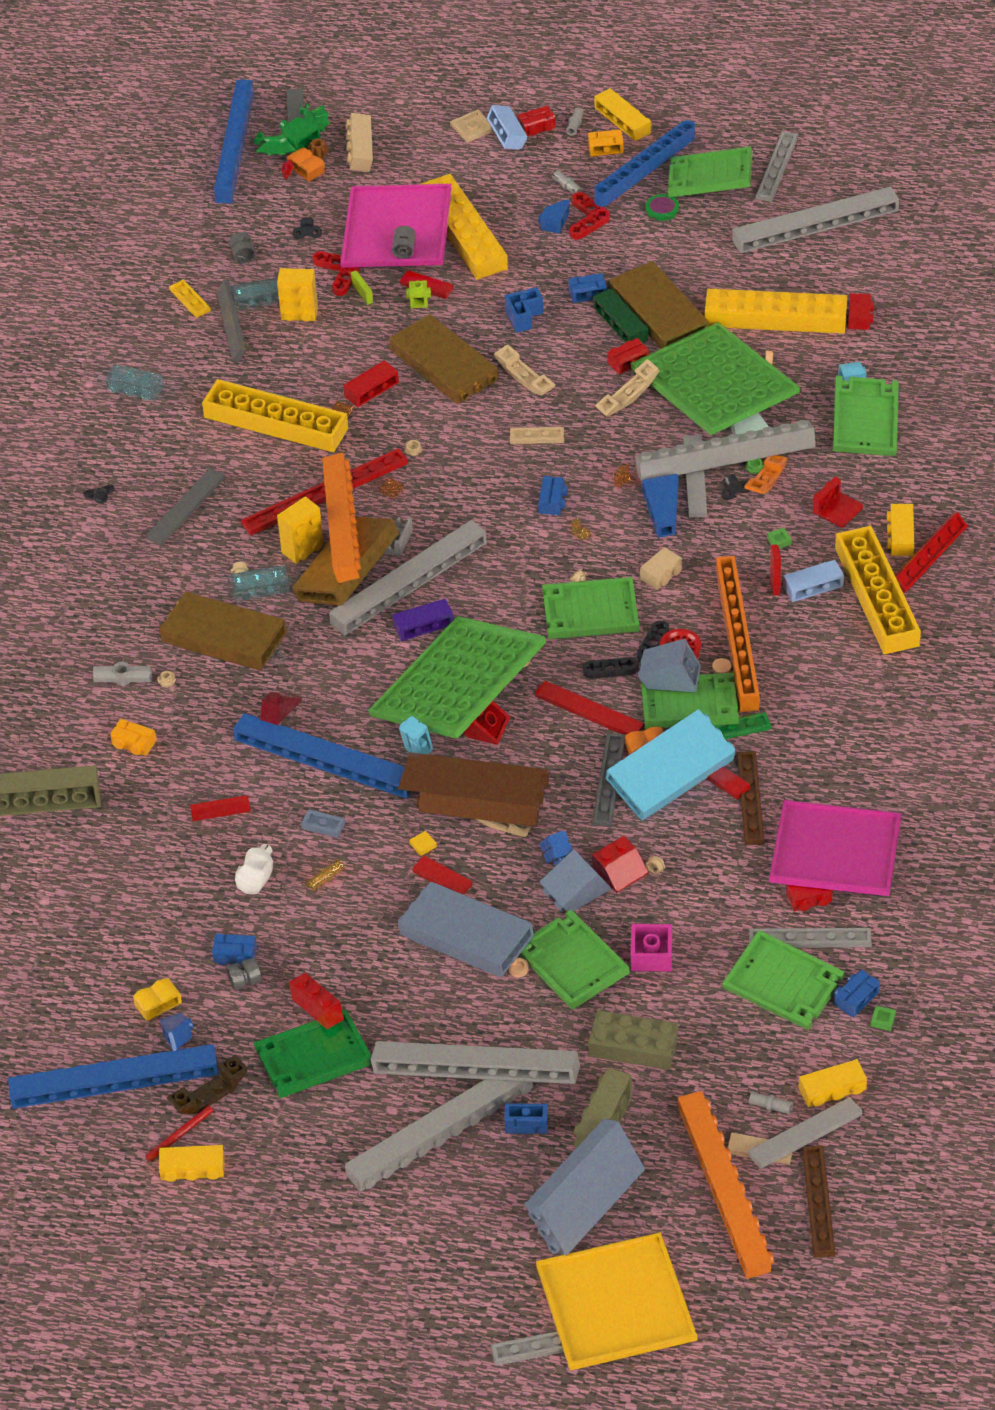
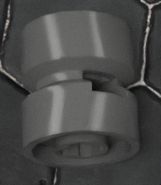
(403, 242)
(242, 248)
(244, 974)

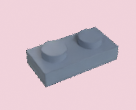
(323, 823)

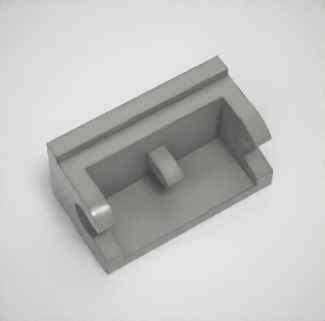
(399, 543)

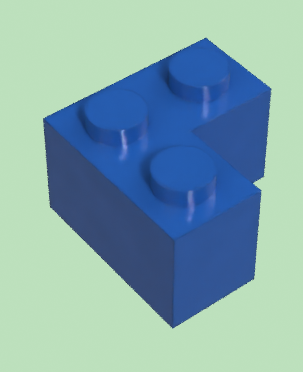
(522, 306)

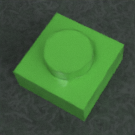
(779, 537)
(883, 1018)

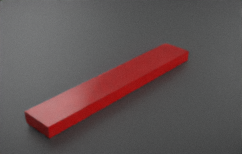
(930, 551)
(588, 709)

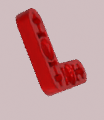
(582, 204)
(325, 260)

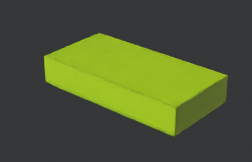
(361, 287)

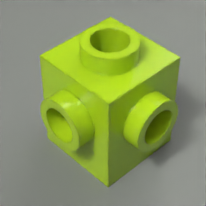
(416, 291)

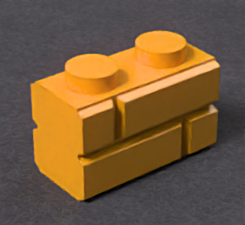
(605, 143)
(133, 737)

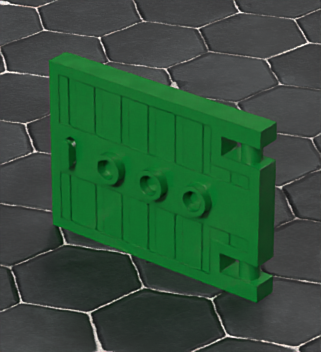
(312, 1055)

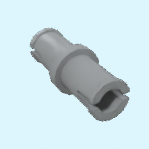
(574, 121)
(566, 182)
(771, 1103)

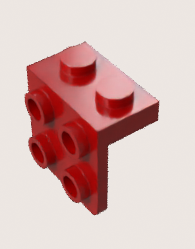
(834, 505)

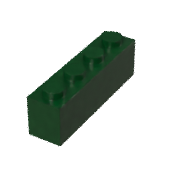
(620, 316)

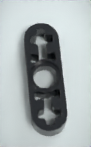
(652, 635)
(615, 662)

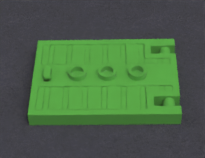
(710, 172)
(865, 416)
(590, 608)
(713, 697)
(573, 960)
(783, 979)

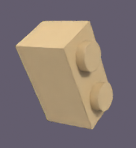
(661, 568)

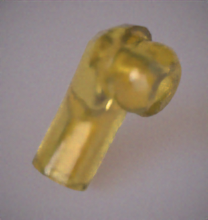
(582, 534)

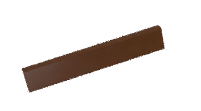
(751, 799)
(818, 1201)

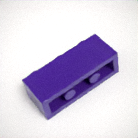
(422, 619)

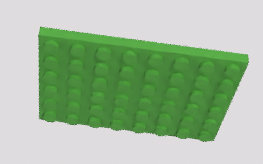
(717, 378)
(458, 676)

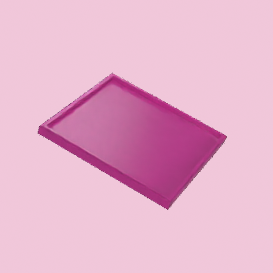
(379, 210)
(835, 848)

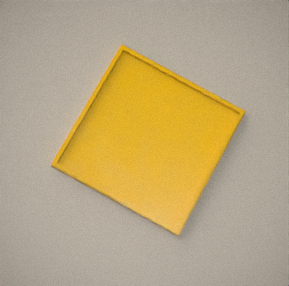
(616, 1301)

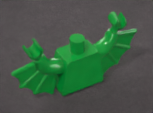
(295, 133)

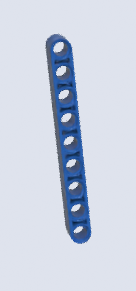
(644, 163)

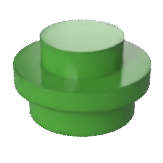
(754, 466)

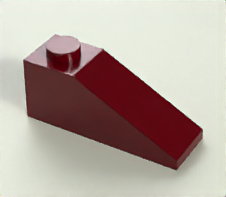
(278, 706)

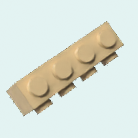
(359, 142)

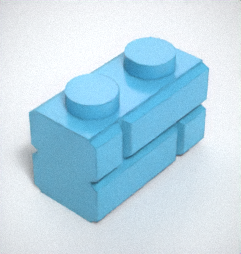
(415, 736)

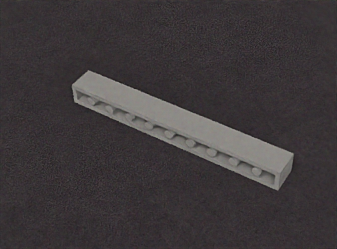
(815, 219)
(726, 450)
(407, 577)
(475, 1062)
(432, 1130)

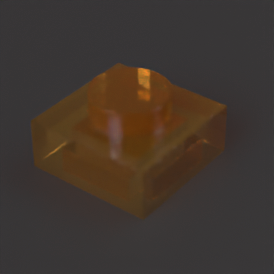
(343, 407)
(622, 475)
(391, 488)

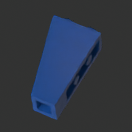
(662, 503)

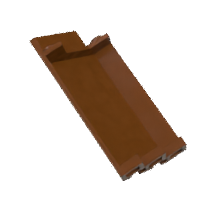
(476, 788)

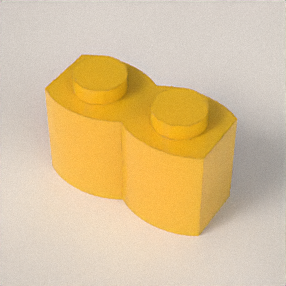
(157, 999)

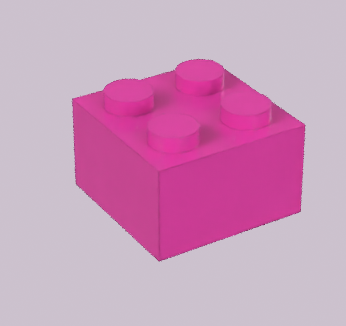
(651, 947)

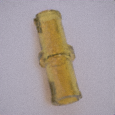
(325, 875)

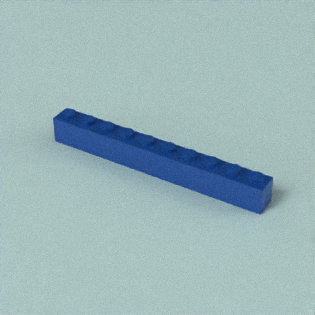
(234, 141)
(320, 754)
(112, 1076)

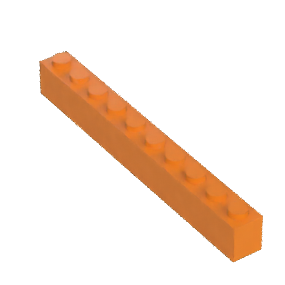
(341, 517)
(737, 634)
(724, 1185)

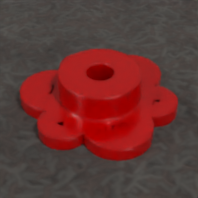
(287, 169)

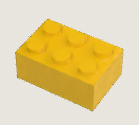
(297, 294)
(300, 530)

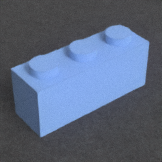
(506, 127)
(813, 580)

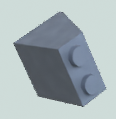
(670, 667)
(573, 883)

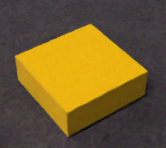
(423, 843)

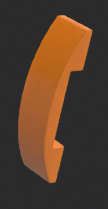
(768, 475)

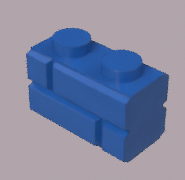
(586, 287)
(551, 495)
(556, 847)
(233, 948)
(856, 993)
(526, 1118)

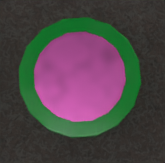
(662, 207)

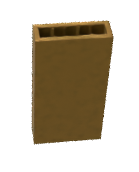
(658, 304)
(443, 359)
(319, 582)
(223, 630)

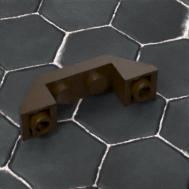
(192, 1103)

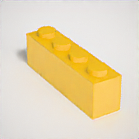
(622, 114)

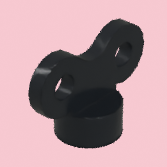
(307, 228)
(733, 486)
(100, 494)

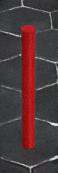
(180, 1132)

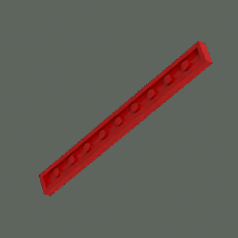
(360, 476)

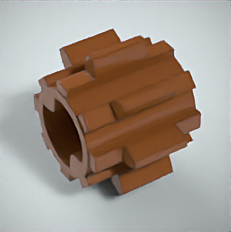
(318, 148)

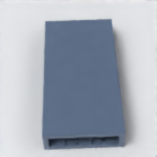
(465, 929)
(584, 1187)

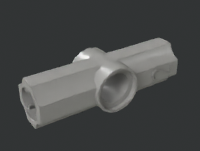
(122, 673)

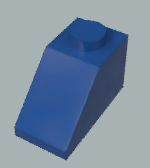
(554, 216)
(177, 1030)

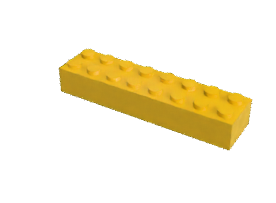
(471, 235)
(776, 310)
(275, 415)
(877, 590)

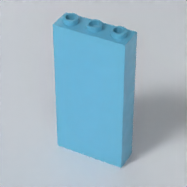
(670, 764)

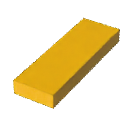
(189, 298)

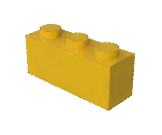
(901, 530)
(832, 1083)
(191, 1162)

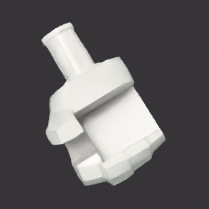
(255, 871)

